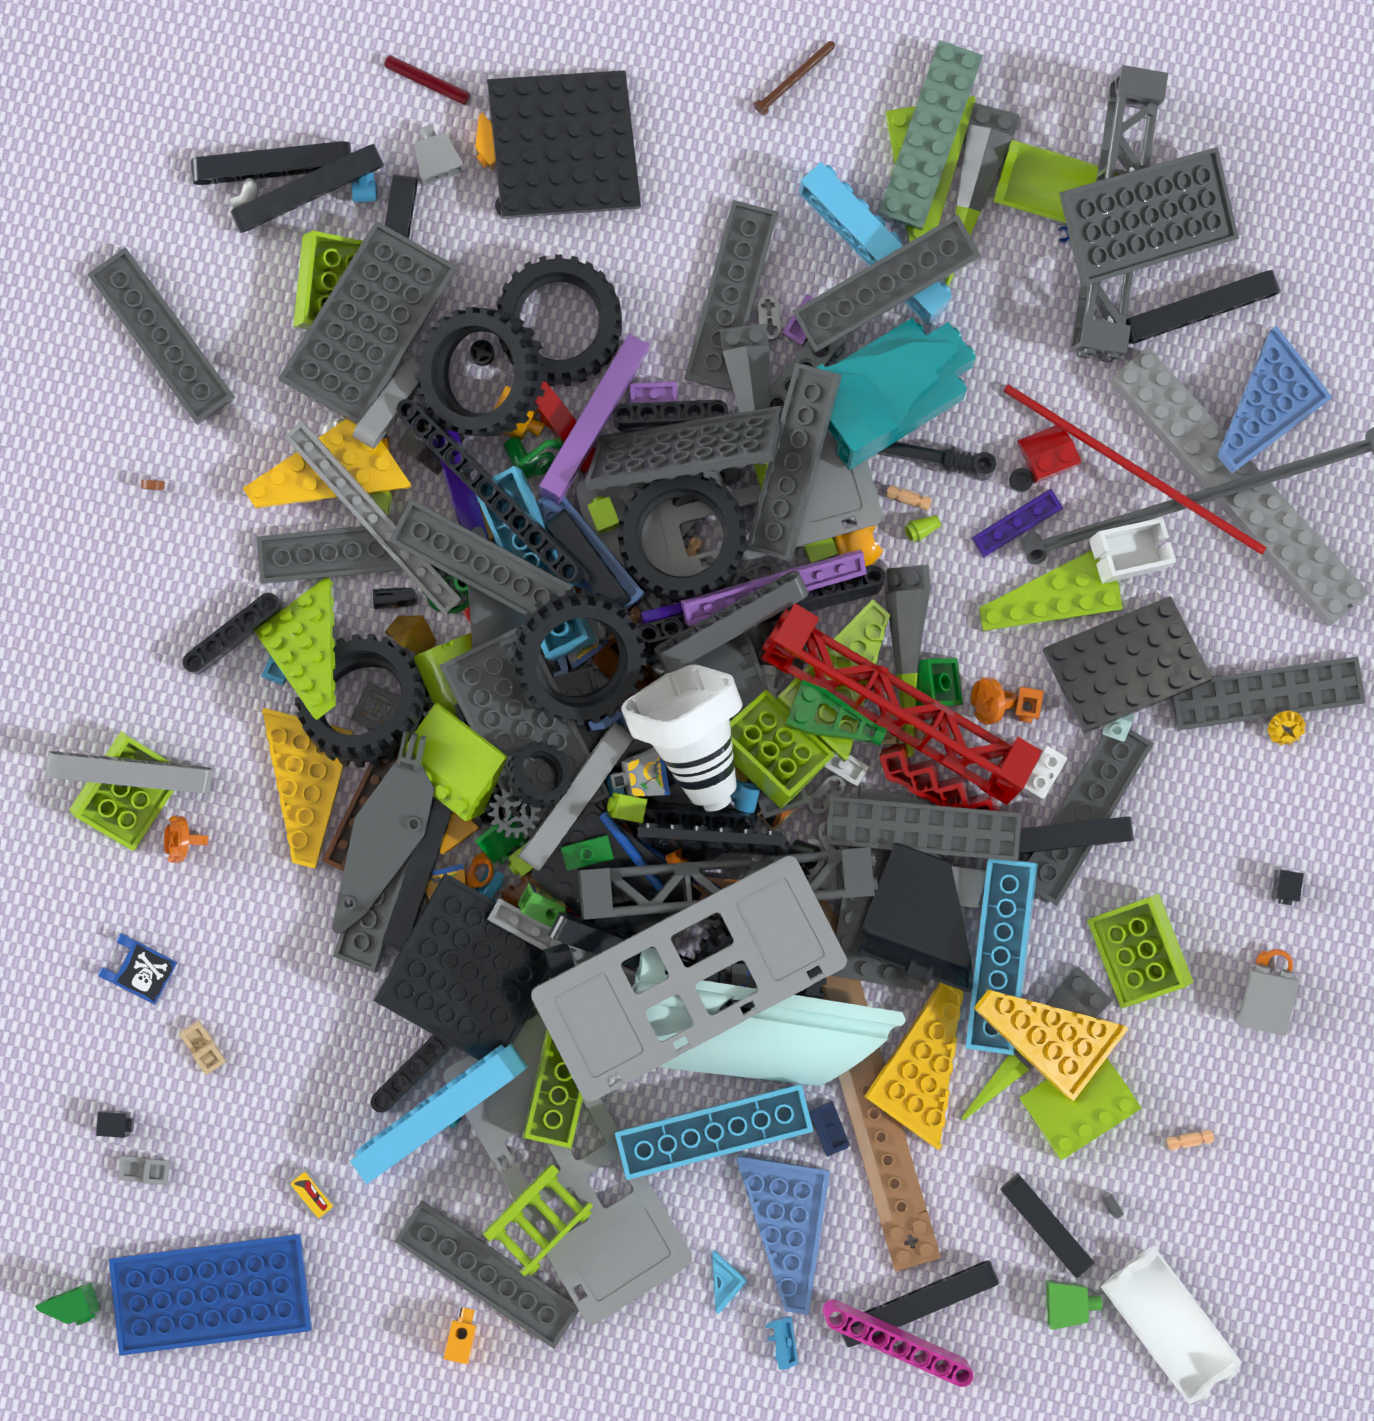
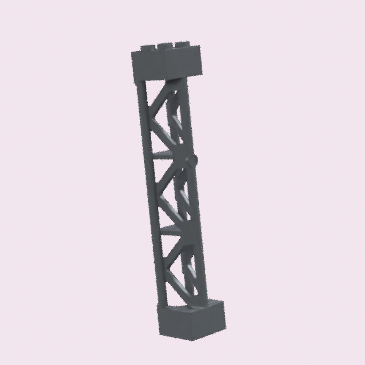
(1134, 89)
(852, 870)

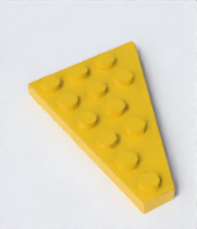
(297, 482)
(305, 784)
(1055, 1041)
(917, 1074)

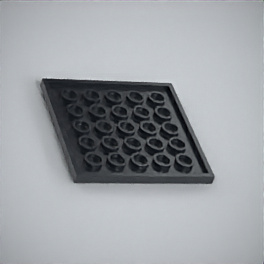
(563, 144)
(463, 973)

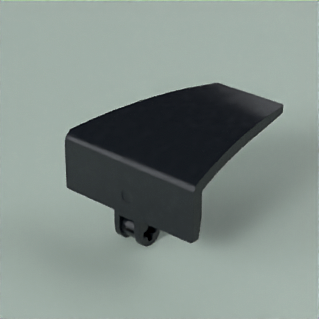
(918, 920)

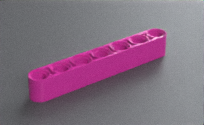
(892, 1334)

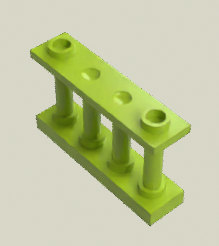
(532, 1197)

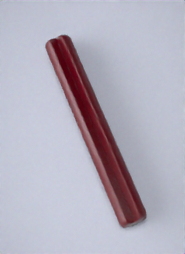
(427, 79)

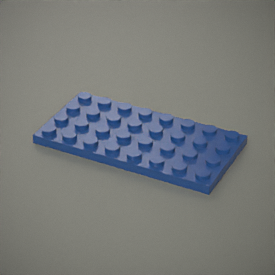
(210, 1294)

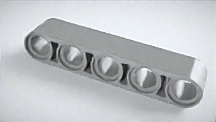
(383, 411)

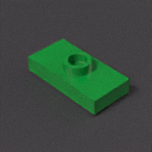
(587, 852)

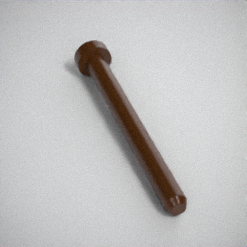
(761, 106)

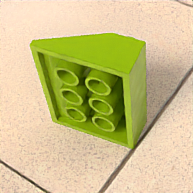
(320, 268)
(773, 754)
(459, 763)
(122, 810)
(1140, 951)
(1075, 1123)

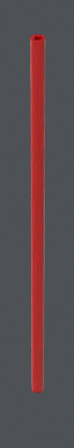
(1135, 469)

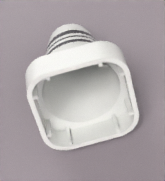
(690, 728)

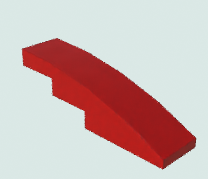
(559, 419)

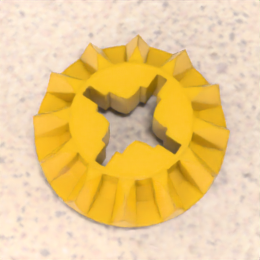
(1289, 719)

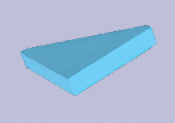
(726, 1281)

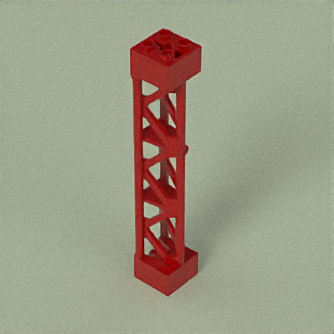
(1015, 759)

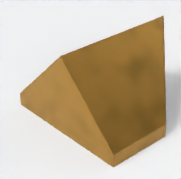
(412, 633)

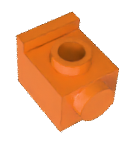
(1031, 696)

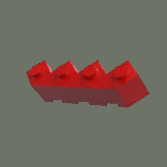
(925, 781)

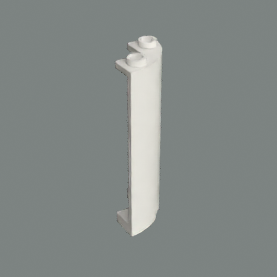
(1171, 1325)

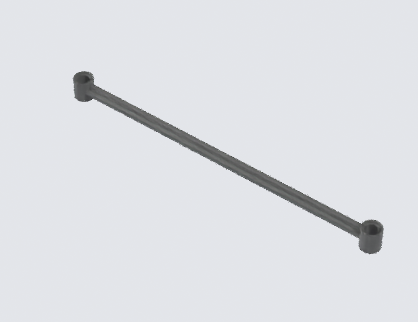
(1036, 548)

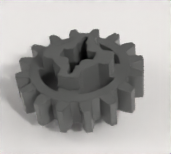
(505, 822)

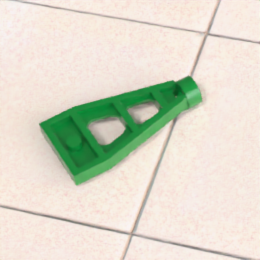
(806, 704)

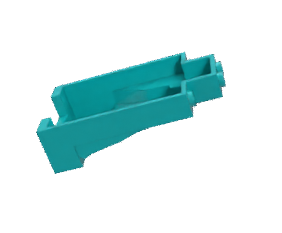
(896, 387)

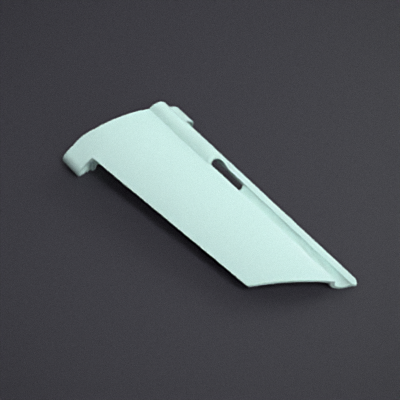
(790, 1042)

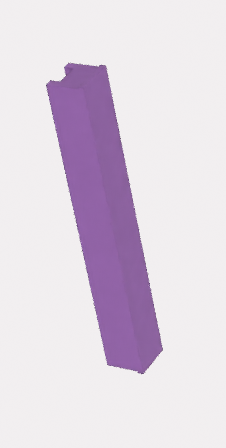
(593, 419)

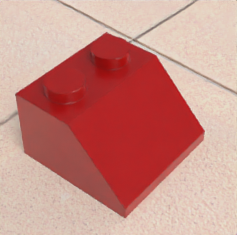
(1049, 453)

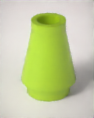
(920, 528)

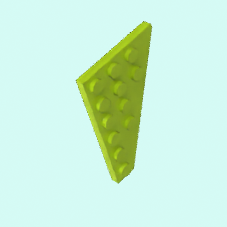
(898, 124)
(864, 637)
(303, 646)

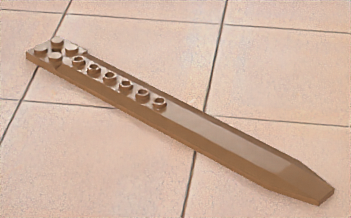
(883, 1146)

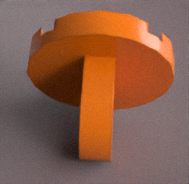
(991, 700)
(178, 839)

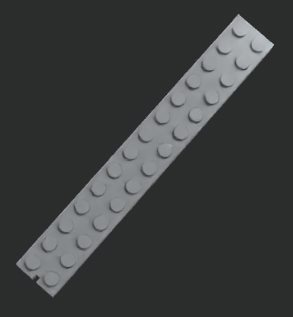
(1259, 511)

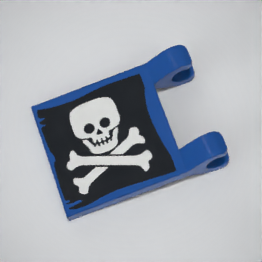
(142, 971)

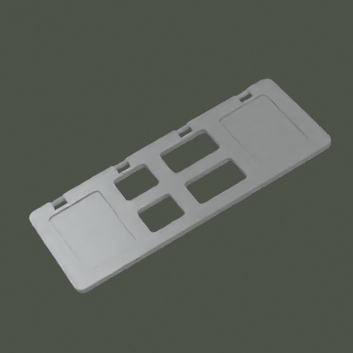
(833, 498)
(604, 1024)
(618, 1247)

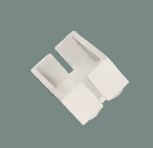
(1132, 550)

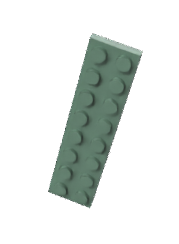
(930, 135)

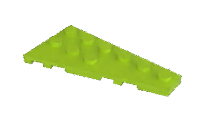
(1057, 595)

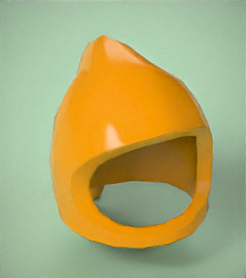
(860, 540)

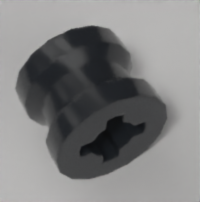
(479, 349)

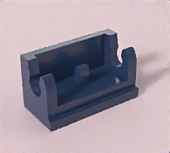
(829, 1128)

